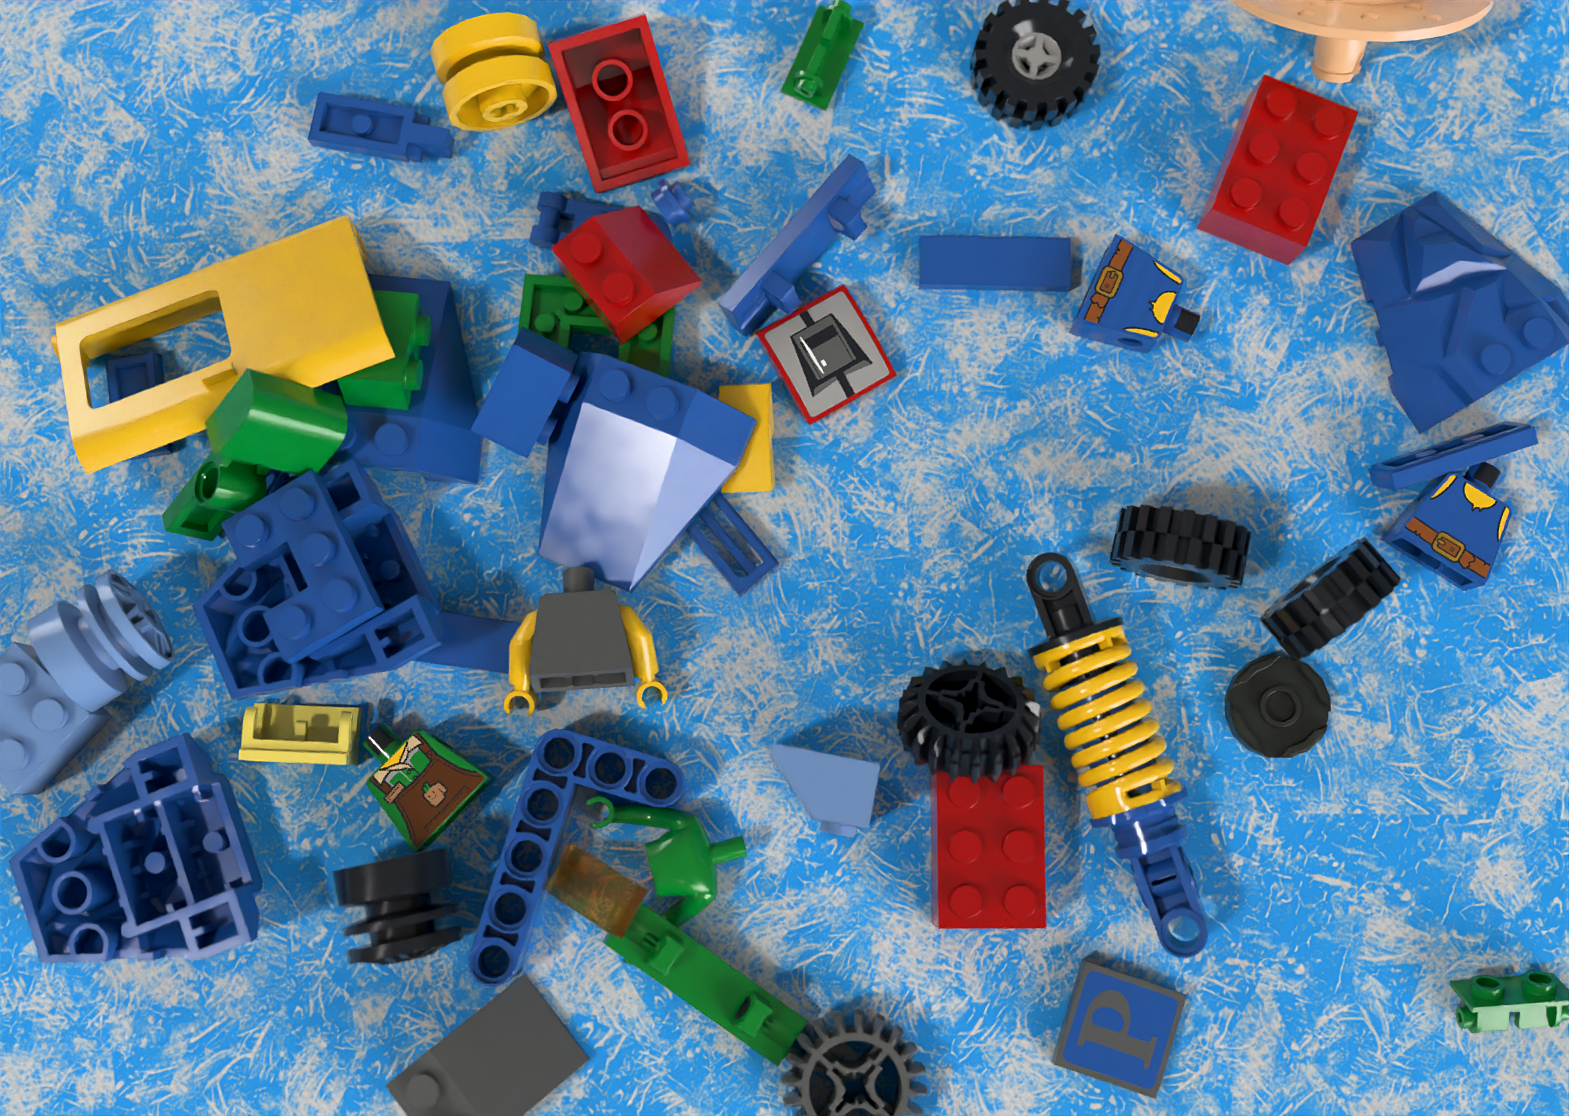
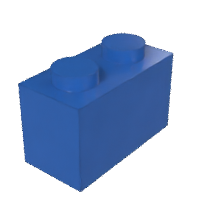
(526, 393)

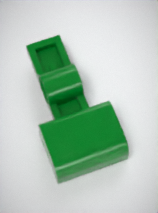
(256, 429)

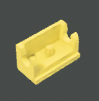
(301, 734)

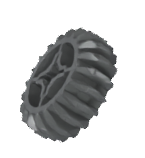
(868, 1063)

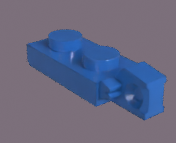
(376, 129)

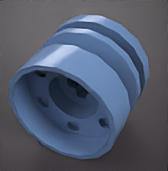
(94, 645)

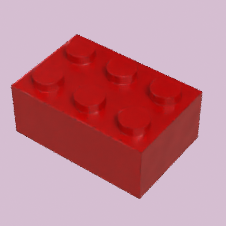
(1277, 170)
(988, 851)

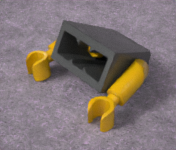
(580, 644)

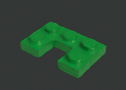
(557, 309)

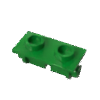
(823, 55)
(1535, 998)

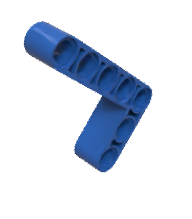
(548, 833)

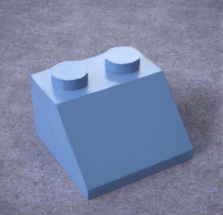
(830, 787)

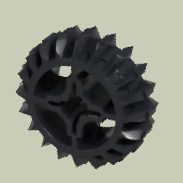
(969, 721)

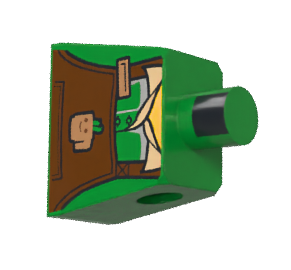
(422, 783)

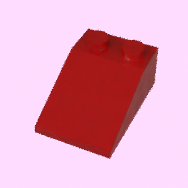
(619, 102)

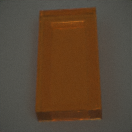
(596, 890)

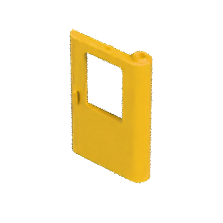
(288, 312)

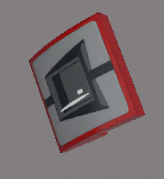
(825, 354)

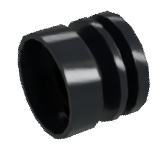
(398, 907)

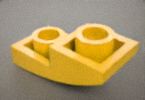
(757, 464)

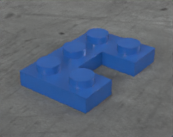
(339, 588)

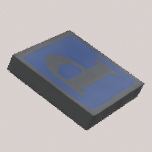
(1118, 1029)

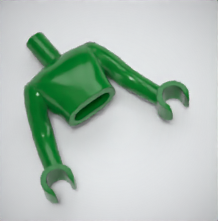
(679, 859)

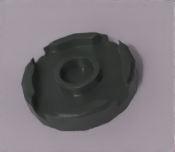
(1277, 707)

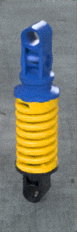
(1118, 747)

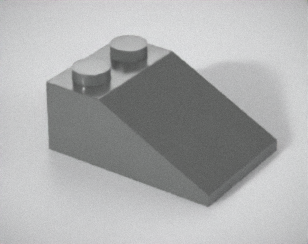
(494, 1061)

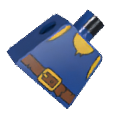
(1133, 301)
(1454, 526)

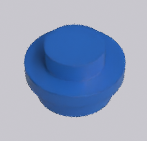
(673, 202)

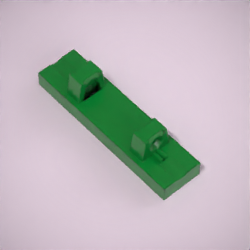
(708, 984)

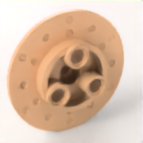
(1347, 25)

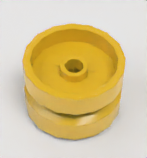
(493, 72)

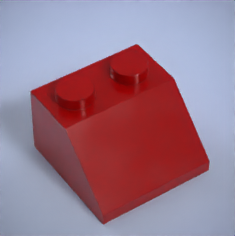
(625, 269)

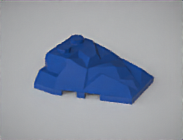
(1454, 308)
(402, 632)
(144, 866)

